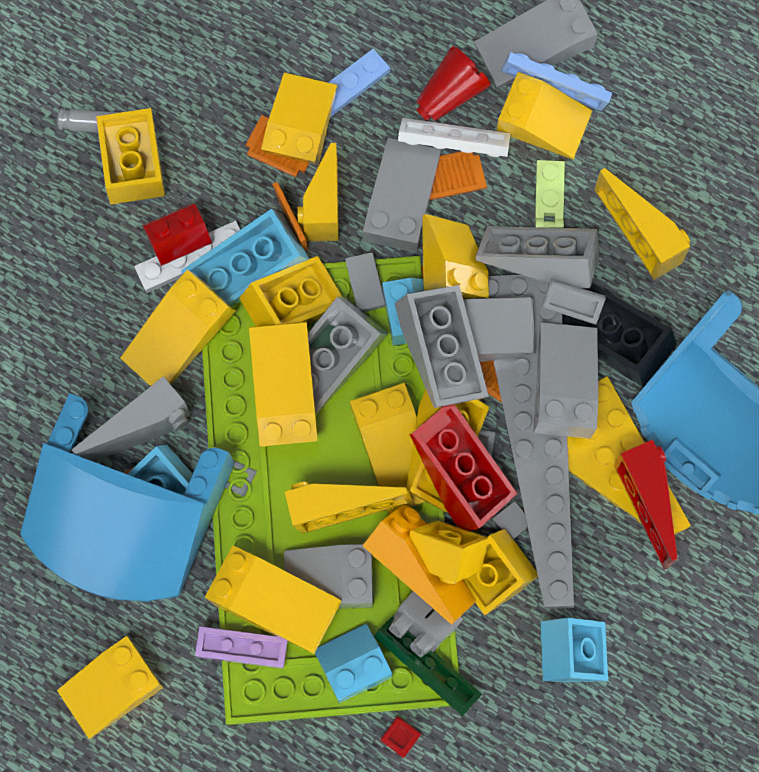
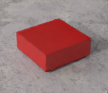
(400, 737)

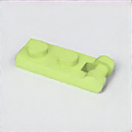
(549, 193)

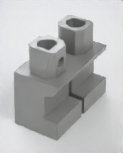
(428, 632)

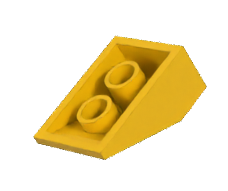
(543, 116)
(299, 119)
(130, 156)
(320, 202)
(451, 258)
(291, 295)
(109, 687)

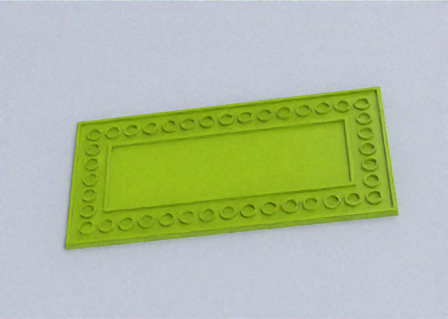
(264, 527)

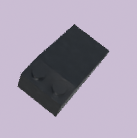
(628, 338)

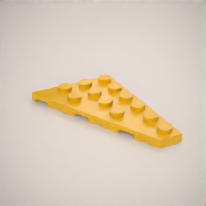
(595, 458)

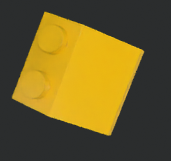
(449, 550)
(503, 573)

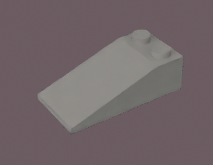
(544, 34)
(401, 195)
(543, 253)
(354, 340)
(442, 345)
(566, 381)
(144, 419)

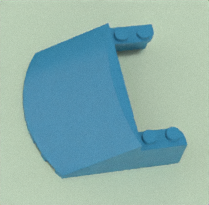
(706, 414)
(112, 528)

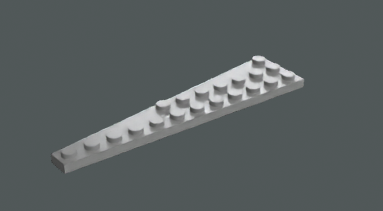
(538, 457)

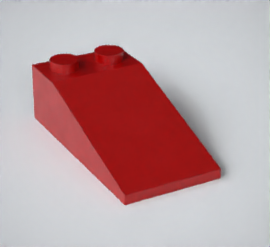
(461, 469)
(646, 484)

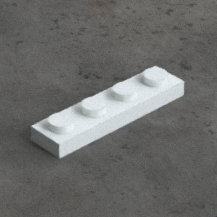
(454, 137)
(154, 275)

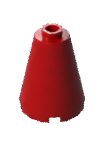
(451, 85)

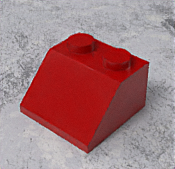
(177, 233)

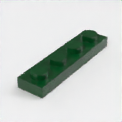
(431, 670)

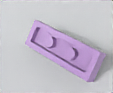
(241, 647)

